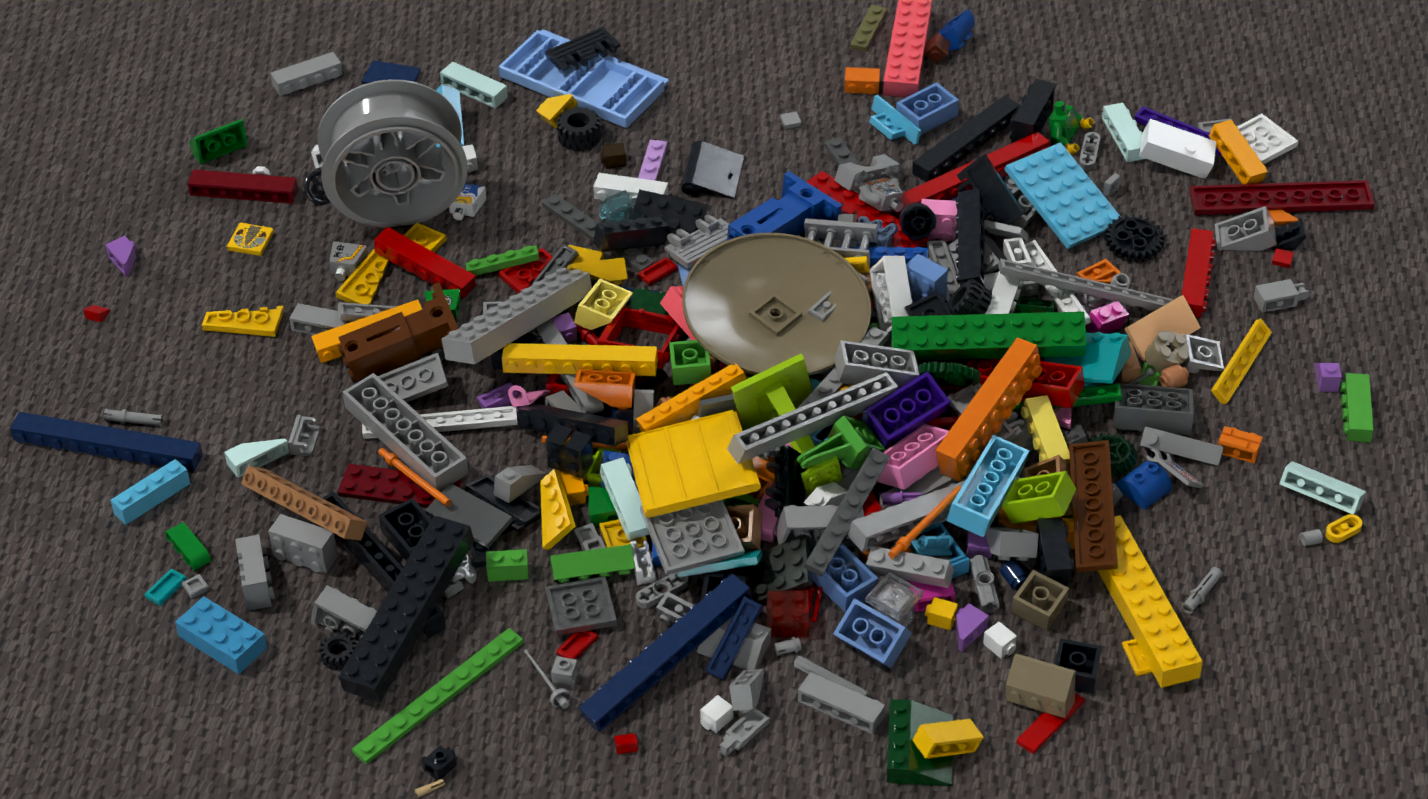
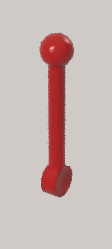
(641, 312)

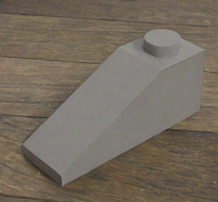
(515, 481)
(746, 690)

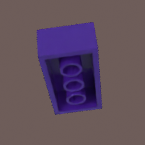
(906, 409)

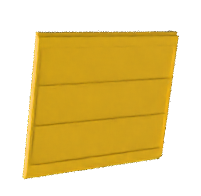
(689, 464)

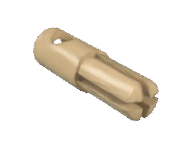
(427, 788)

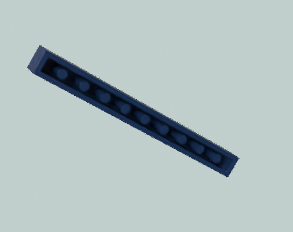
(105, 441)
(664, 653)

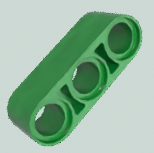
(188, 545)

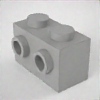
(672, 608)

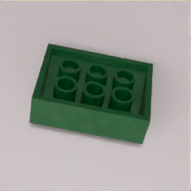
(904, 759)

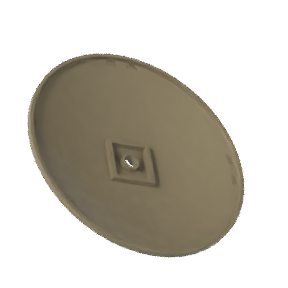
(763, 274)

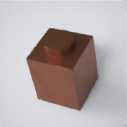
(937, 48)

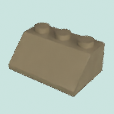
(1041, 686)

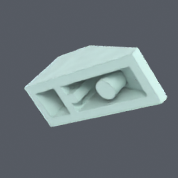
(255, 454)

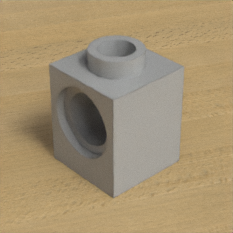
(564, 673)

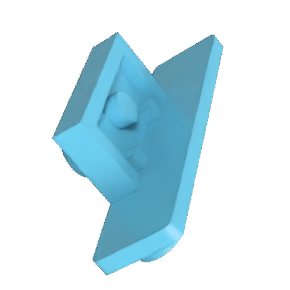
(892, 122)

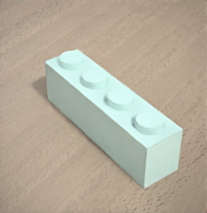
(474, 84)
(1123, 130)
(1322, 487)
(624, 497)

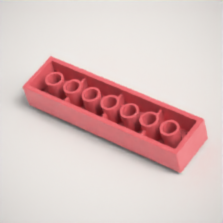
(907, 48)

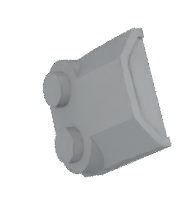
(1203, 354)

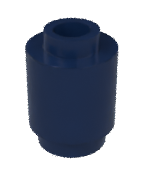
(1013, 574)

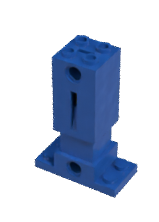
(789, 213)

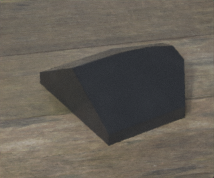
(1290, 235)

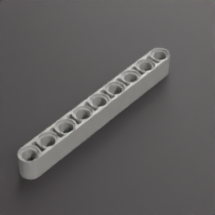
(586, 402)

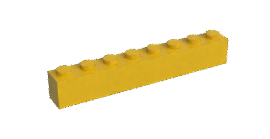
(570, 358)

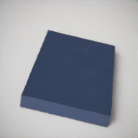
(388, 71)

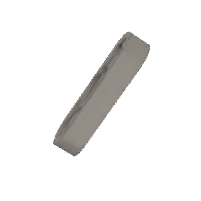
(1089, 146)
(656, 597)

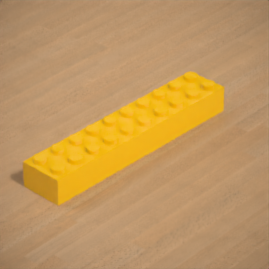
(1150, 614)

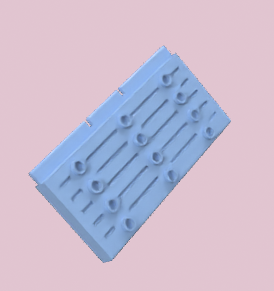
(609, 88)

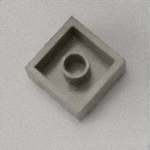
(1039, 600)

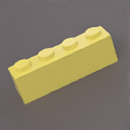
(1044, 428)

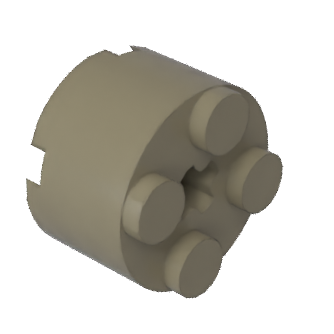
(1167, 350)

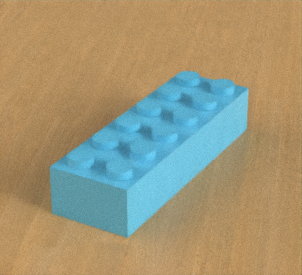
(987, 486)

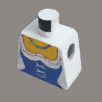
(468, 201)

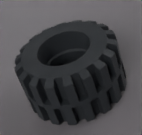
(579, 129)
(970, 299)

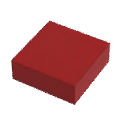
(1282, 258)

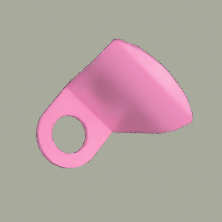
(525, 398)

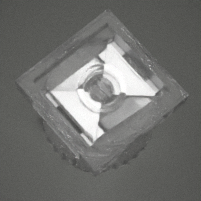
(895, 599)

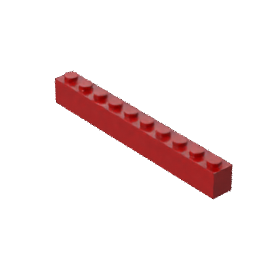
(945, 185)

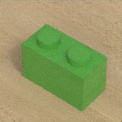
(507, 565)

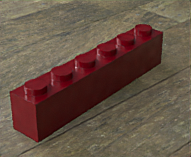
(242, 186)

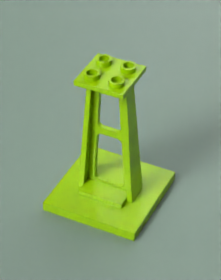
(775, 394)

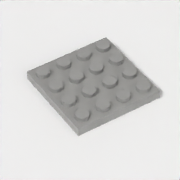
(694, 537)

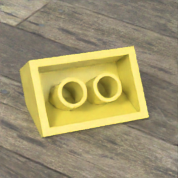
(601, 305)

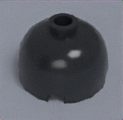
(917, 221)

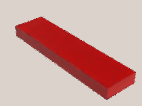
(1045, 727)

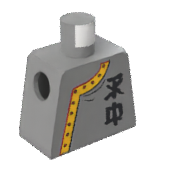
(346, 259)

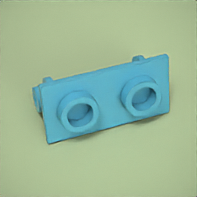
(933, 546)

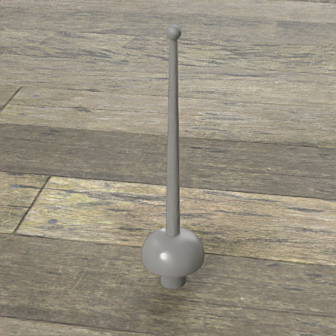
(560, 695)

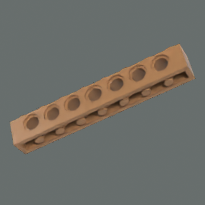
(304, 503)

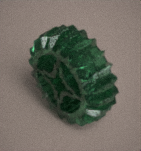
(1119, 446)

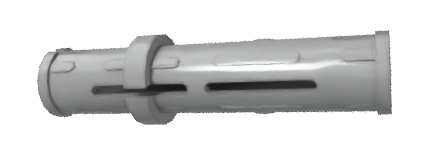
(133, 417)
(1197, 595)

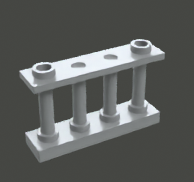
(843, 231)

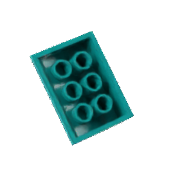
(1103, 358)

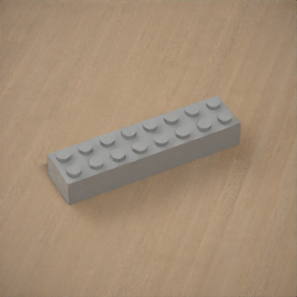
(405, 432)

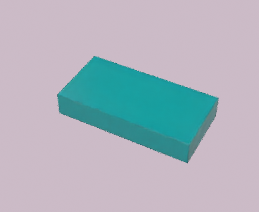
(165, 587)

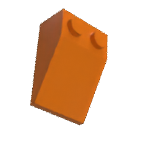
(608, 386)

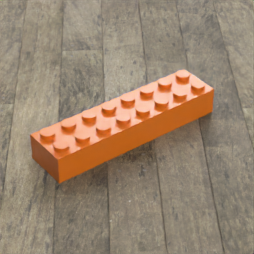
(989, 409)

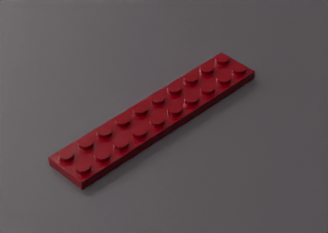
(1281, 196)

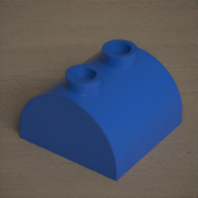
(959, 30)
(1145, 484)

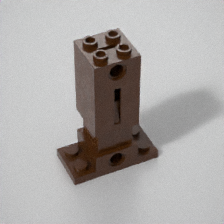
(397, 339)

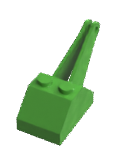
(848, 440)

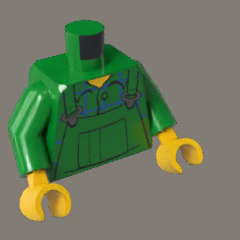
(1064, 124)

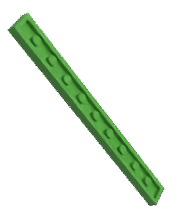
(437, 696)

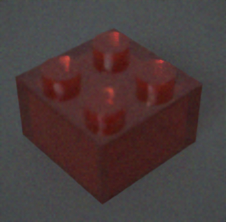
(788, 613)

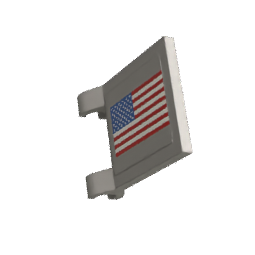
(1175, 469)

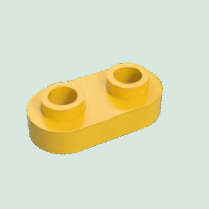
(1342, 528)

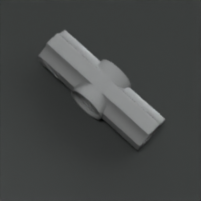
(984, 584)

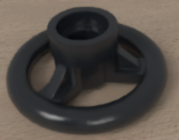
(314, 189)

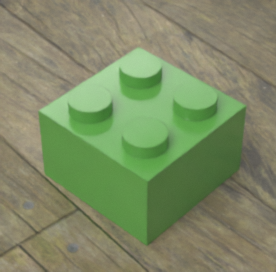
(689, 362)

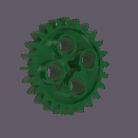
(951, 373)

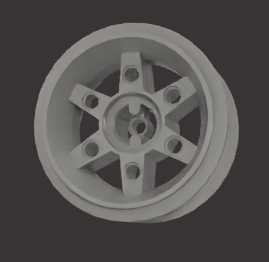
(390, 141)

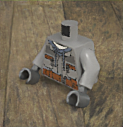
(881, 193)

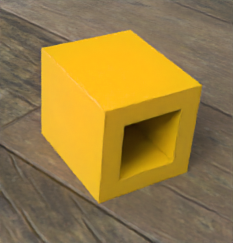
(941, 613)

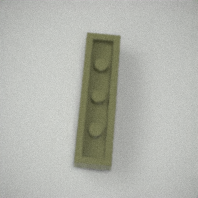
(868, 28)

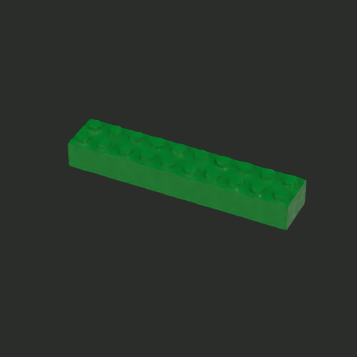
(989, 334)

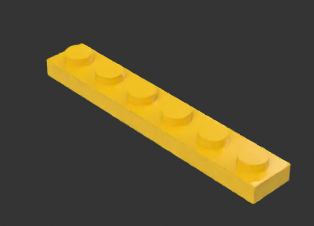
(1241, 361)

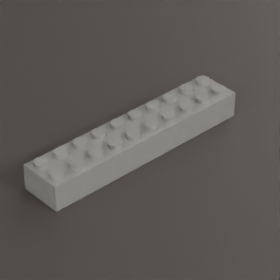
(516, 316)

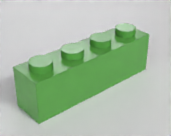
(1357, 407)
(592, 562)

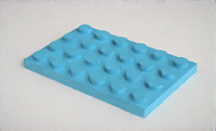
(1063, 195)

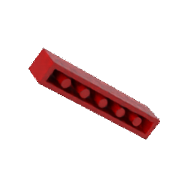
(423, 262)
(1197, 269)

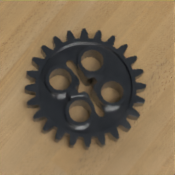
(1134, 238)

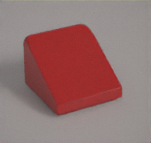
(96, 313)
(626, 743)

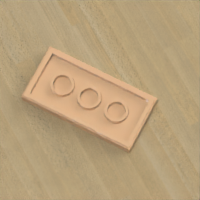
(1171, 317)

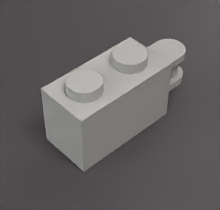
(1279, 295)

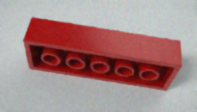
(1057, 380)

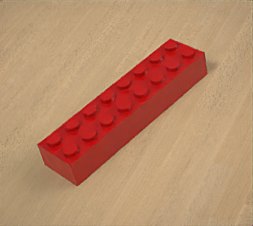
(853, 205)

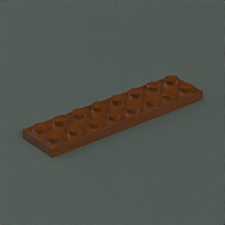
(1093, 507)

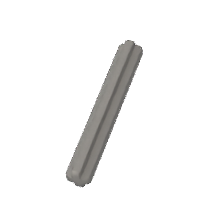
(808, 666)

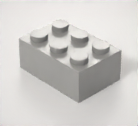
(303, 543)

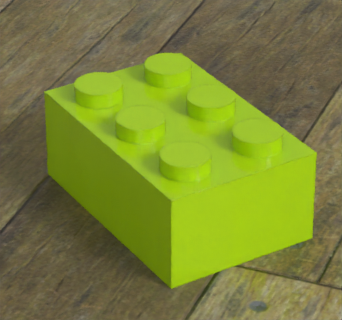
(1039, 497)

